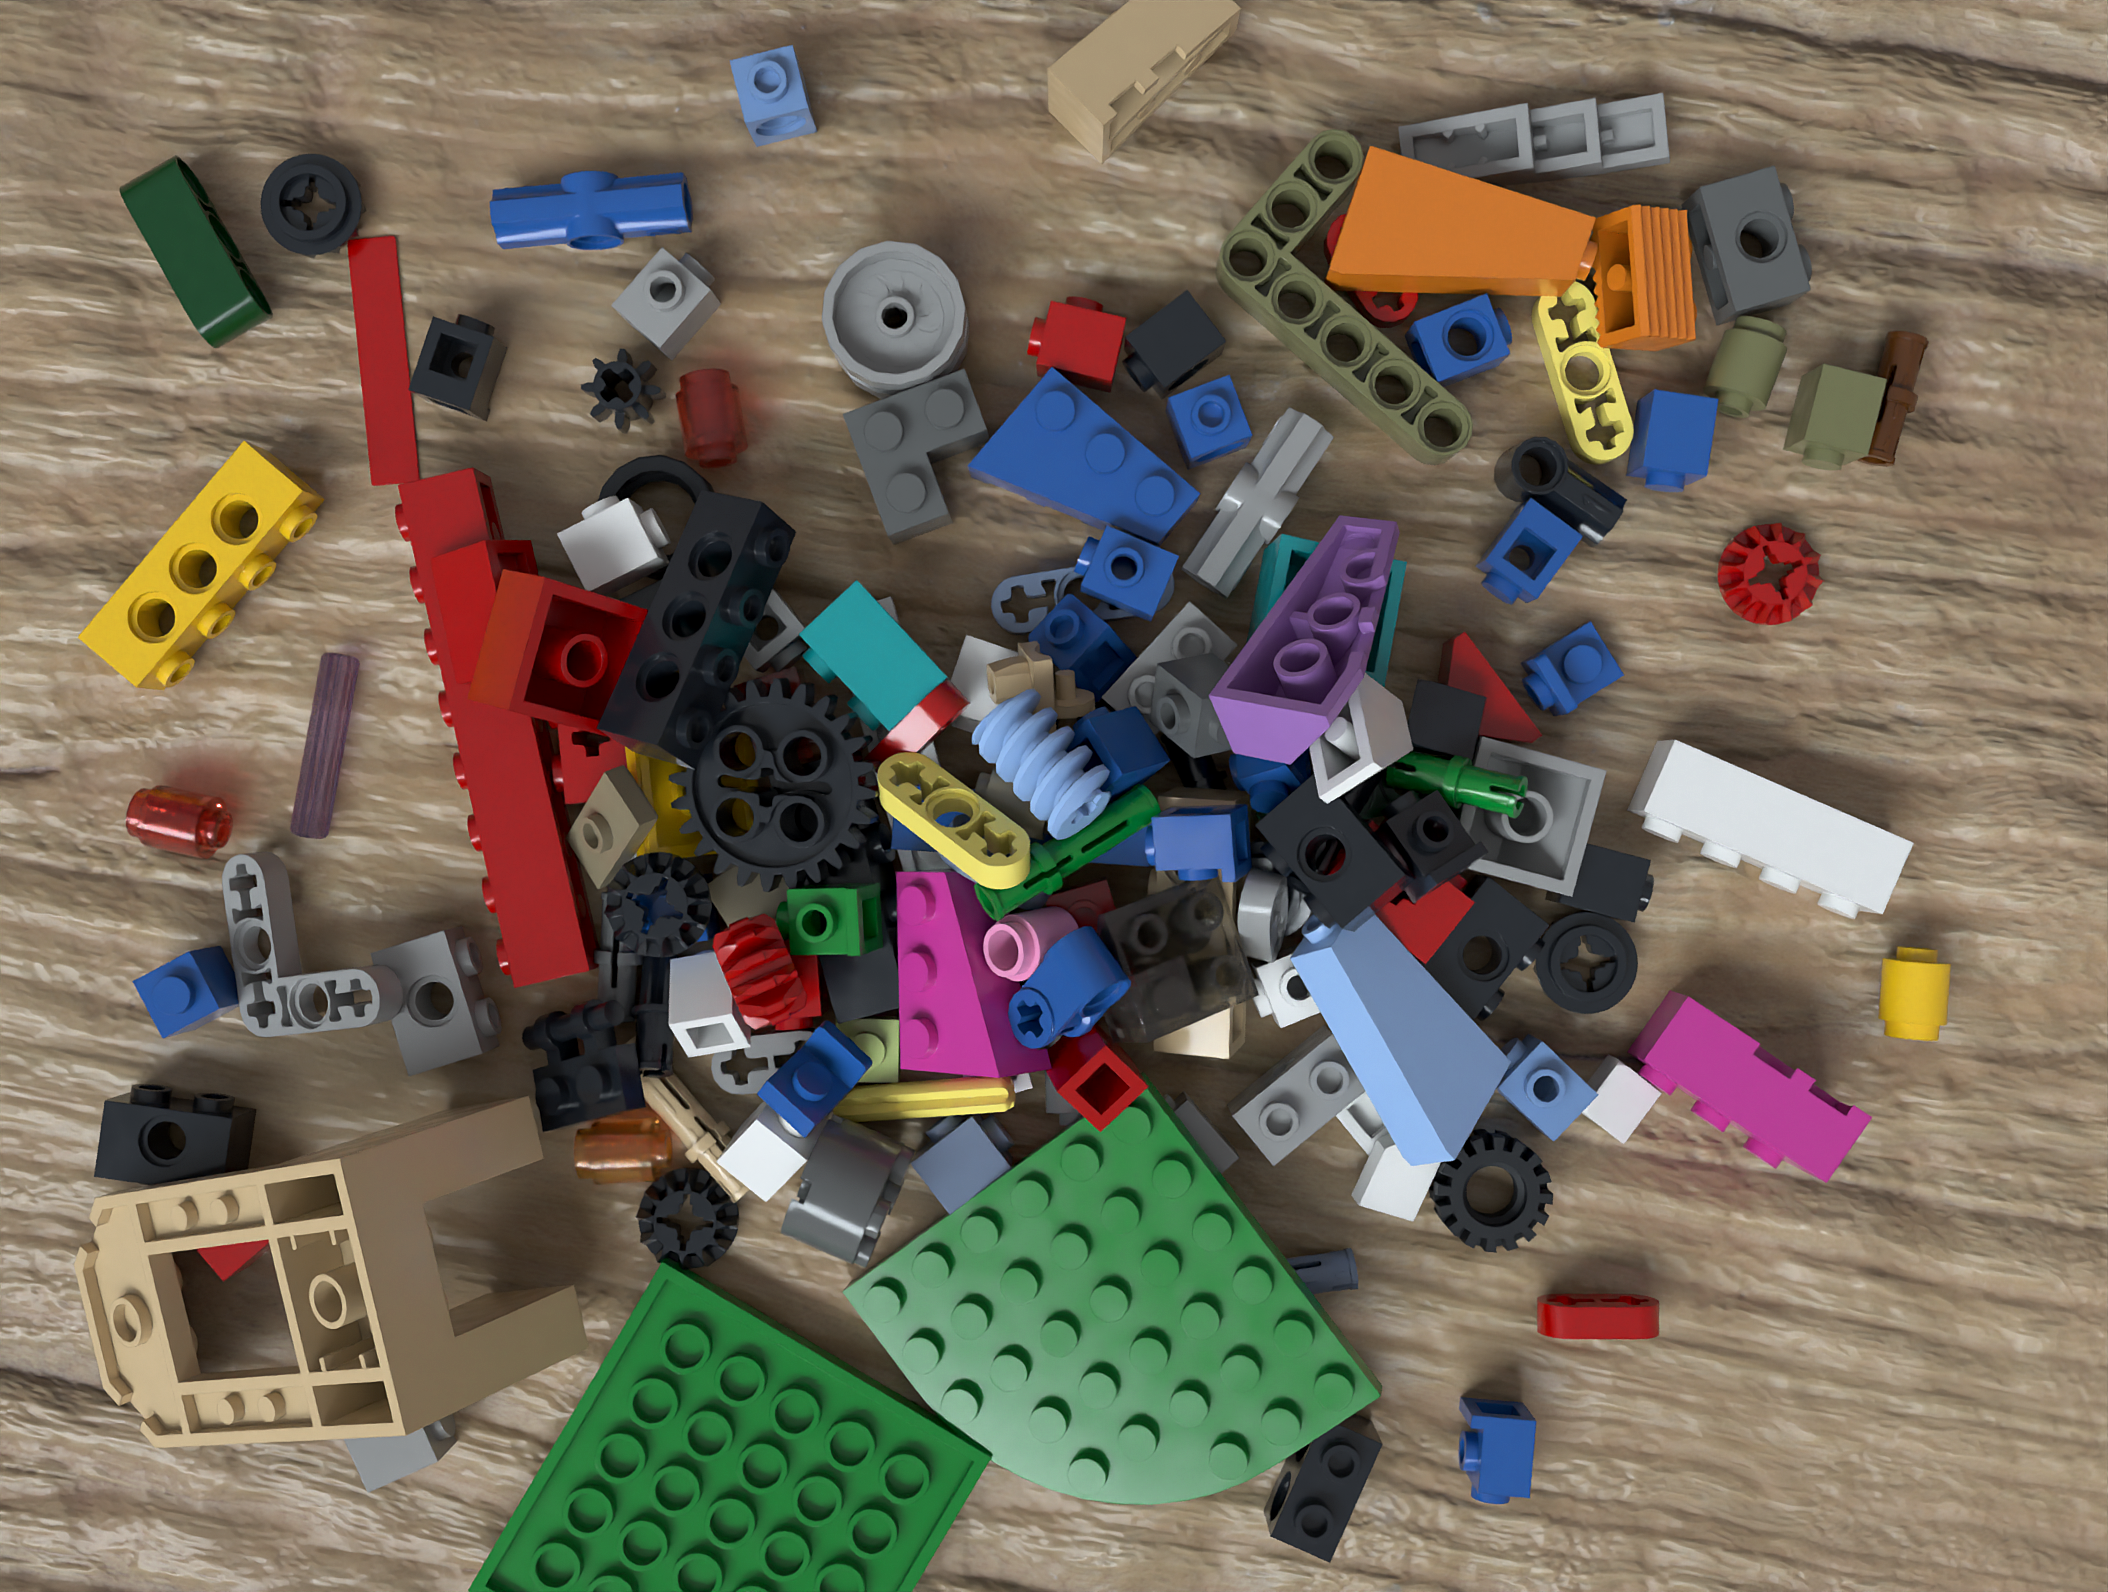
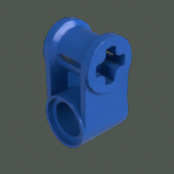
(1067, 990)

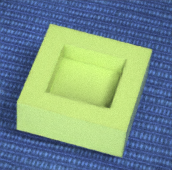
(881, 1042)

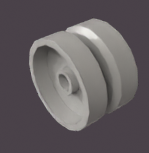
(887, 283)

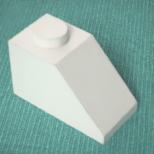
(1361, 740)

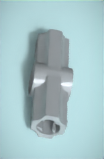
(1257, 502)

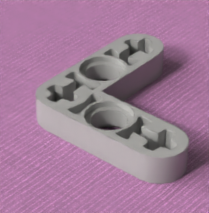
(289, 987)

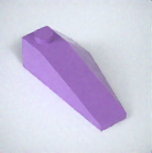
(1309, 646)

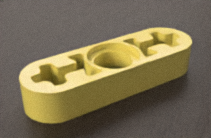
(1615, 411)
(959, 844)

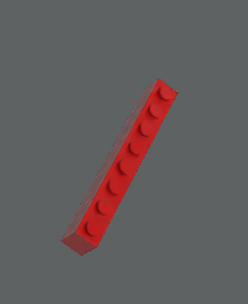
(501, 760)

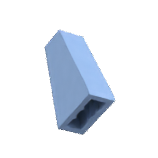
(1402, 1035)

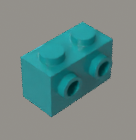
(871, 657)

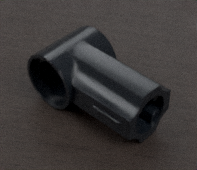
(1563, 489)

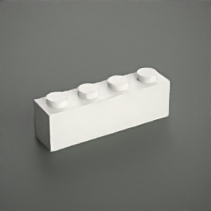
(1770, 828)

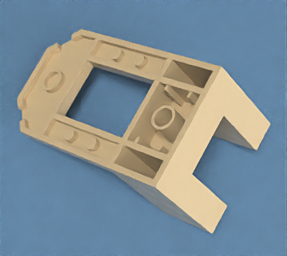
(354, 1281)

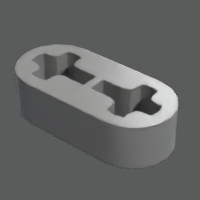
(1263, 914)
(763, 1044)

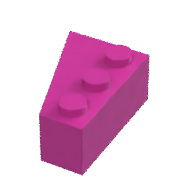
(948, 995)
(1745, 1088)

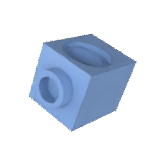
(773, 95)

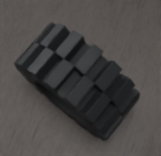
(1511, 1222)

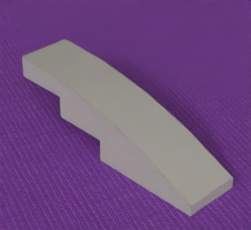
(1544, 143)

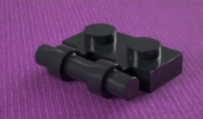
(586, 1086)

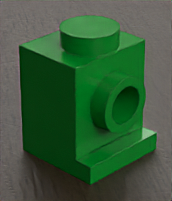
(850, 913)

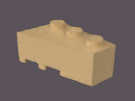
(1133, 66)

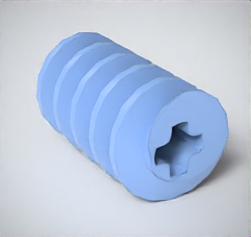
(1040, 764)

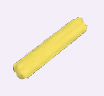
(927, 1099)

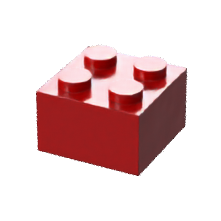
(553, 650)

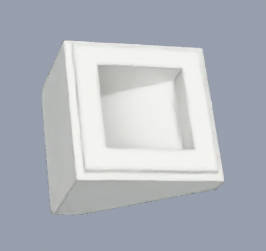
(1621, 1100)

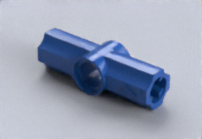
(591, 210)

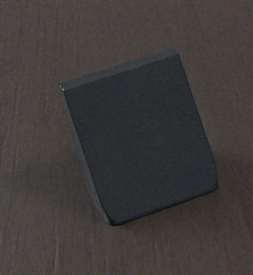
(1445, 720)

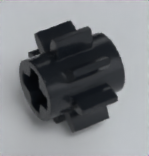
(609, 402)

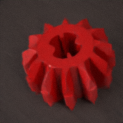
(759, 971)

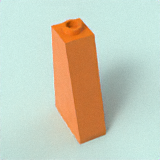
(1454, 235)

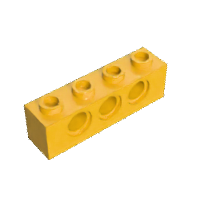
(128, 625)

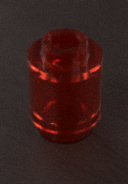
(711, 418)
(179, 821)

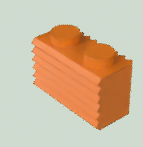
(1643, 279)

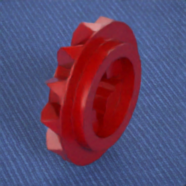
(1744, 559)

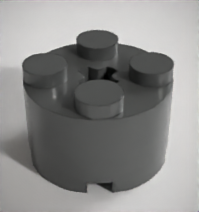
(847, 1190)

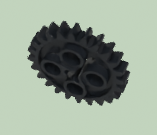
(774, 842)

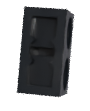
(1322, 1487)

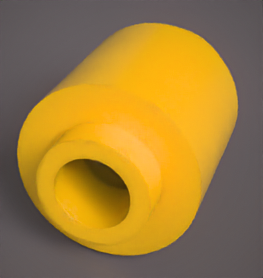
(1914, 994)

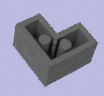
(903, 438)

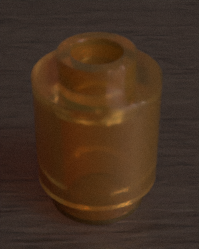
(622, 1151)

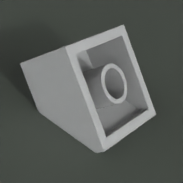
(1551, 832)

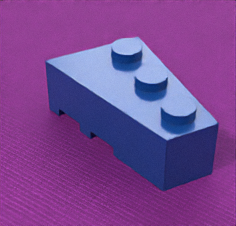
(1084, 464)

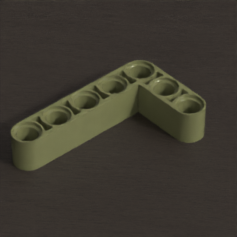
(1329, 313)

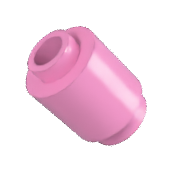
(1022, 939)

